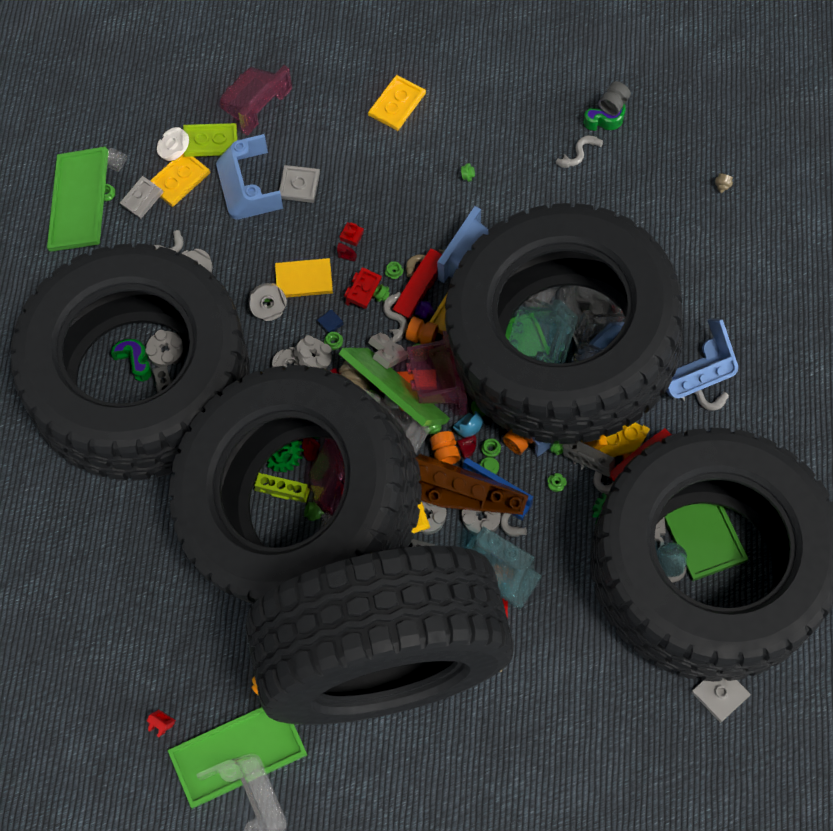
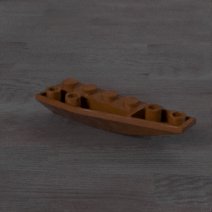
(463, 489)

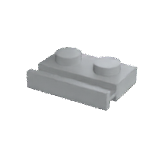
(141, 197)

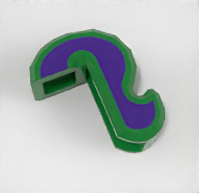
(598, 117)
(136, 350)

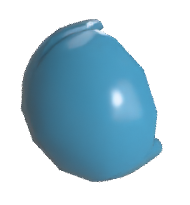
(469, 425)

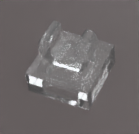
(116, 159)

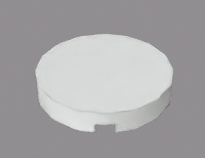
(173, 144)

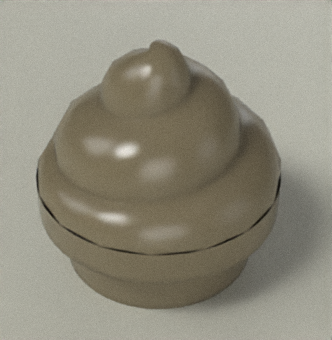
(723, 182)

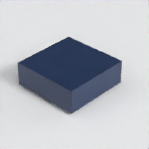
(330, 321)

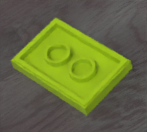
(209, 139)

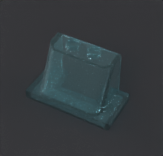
(544, 332)
(511, 565)

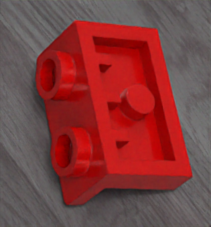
(363, 288)

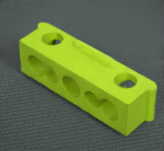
(285, 493)

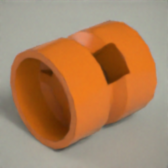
(422, 332)
(516, 443)
(445, 447)

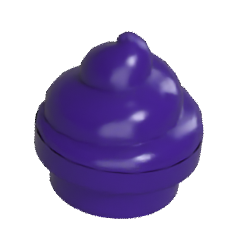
(424, 310)

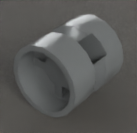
(614, 98)

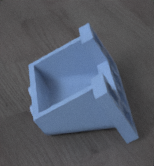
(460, 244)

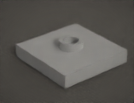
(299, 183)
(721, 697)

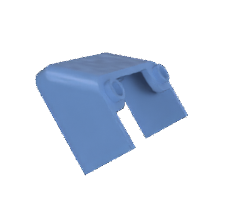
(240, 199)
(717, 365)

